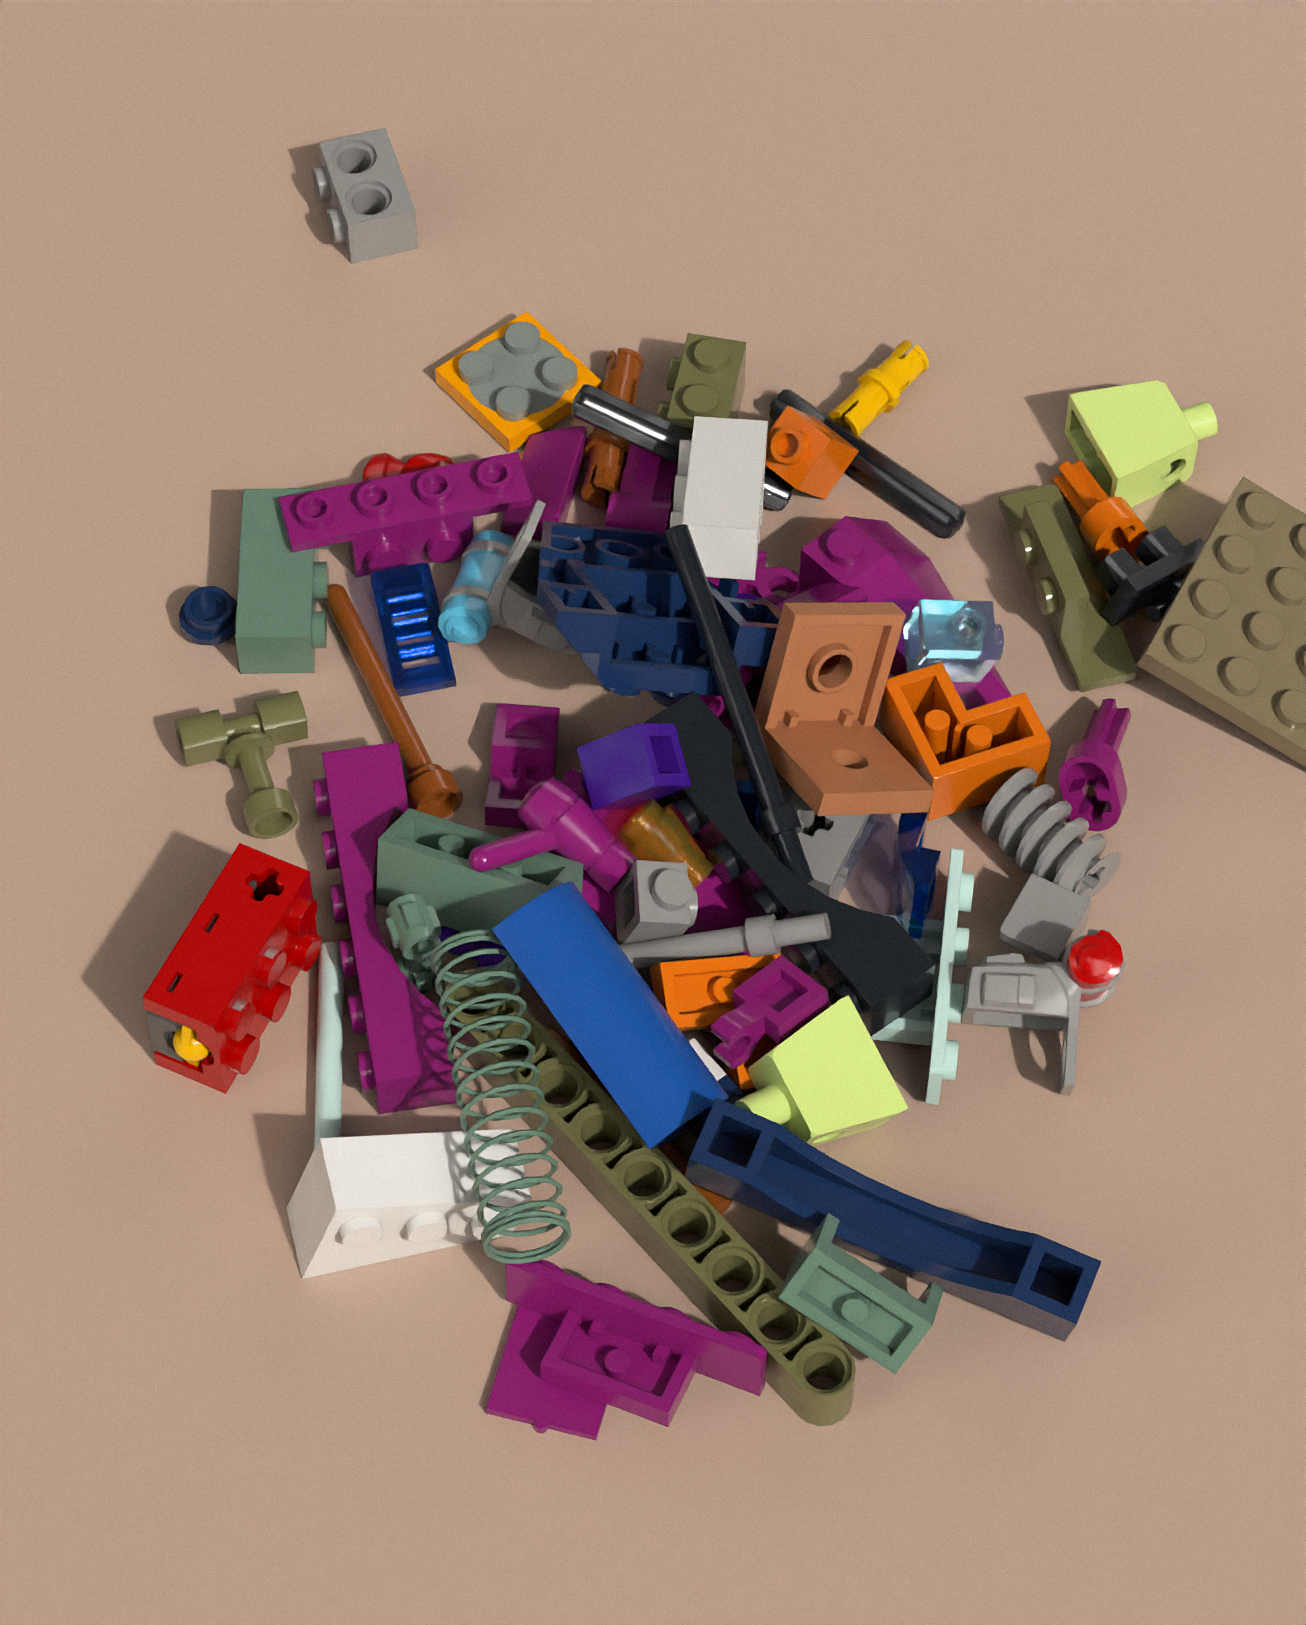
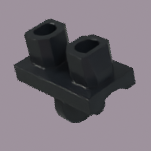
(1147, 587)

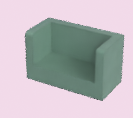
(857, 1300)

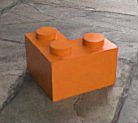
(958, 749)

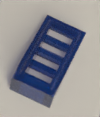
(405, 593)

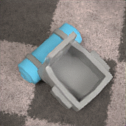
(500, 589)

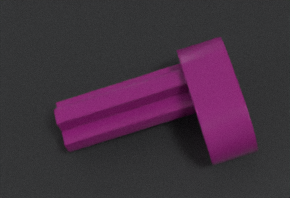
(1097, 763)

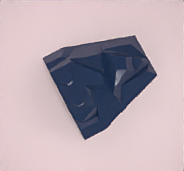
(628, 614)

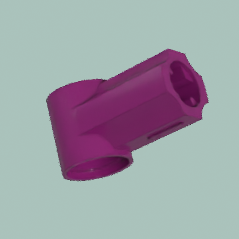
(644, 493)

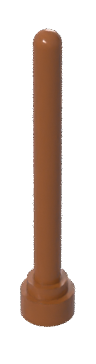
(430, 786)

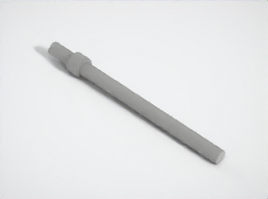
(758, 936)

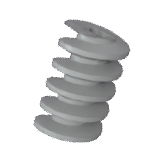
(1042, 839)

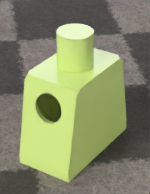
(1137, 437)
(825, 1080)

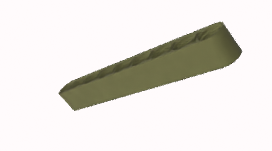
(661, 1217)

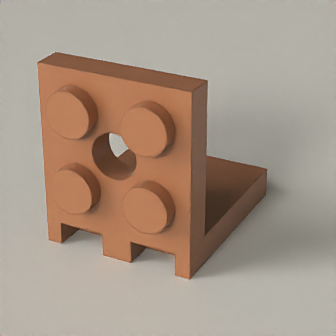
(824, 725)

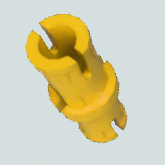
(881, 388)

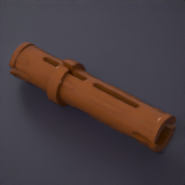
(605, 451)

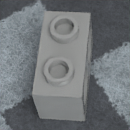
(366, 196)

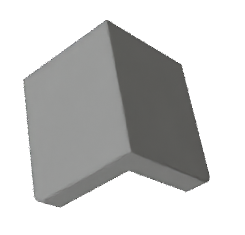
(1045, 919)

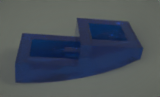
(913, 874)

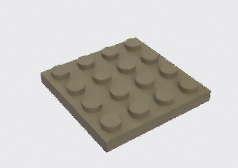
(1241, 622)

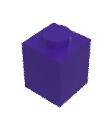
(633, 766)

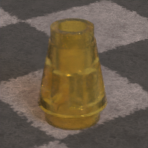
(660, 836)

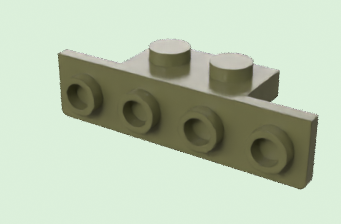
(1066, 587)

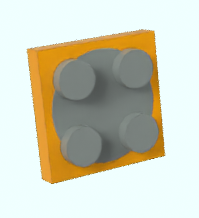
(516, 381)

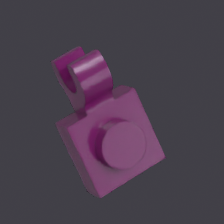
(771, 1003)

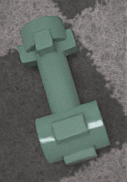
(416, 932)

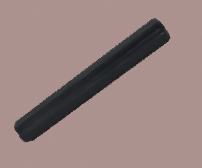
(655, 434)
(885, 474)

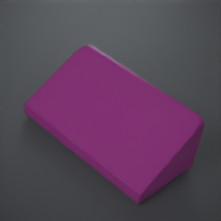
(552, 473)

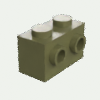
(705, 380)

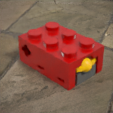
(233, 969)

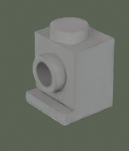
(654, 902)

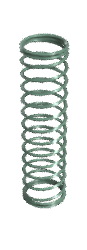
(527, 1211)

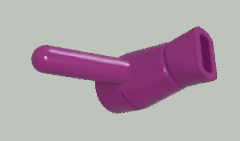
(562, 824)

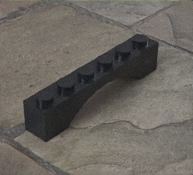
(867, 951)

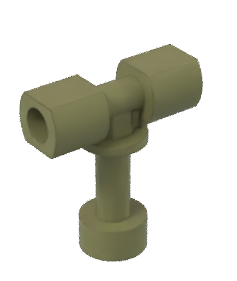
(247, 745)

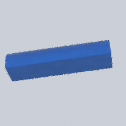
(610, 1014)

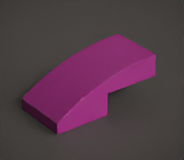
(520, 758)

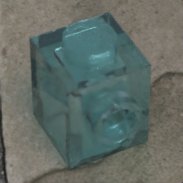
(956, 634)

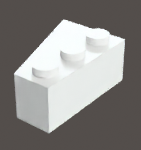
(723, 493)
(393, 1198)

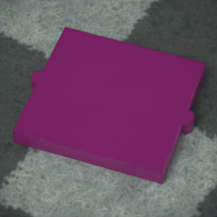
(525, 1397)

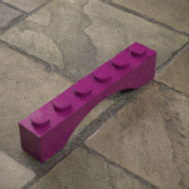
(402, 1027)

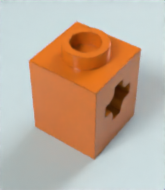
(807, 452)

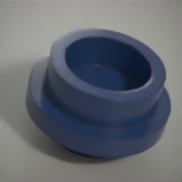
(208, 616)

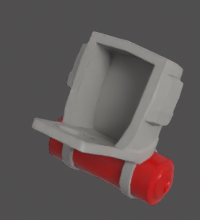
(1047, 994)

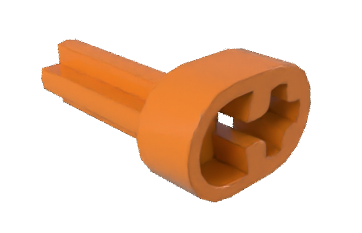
(1105, 521)

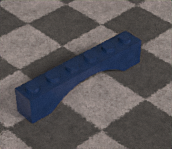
(970, 1258)

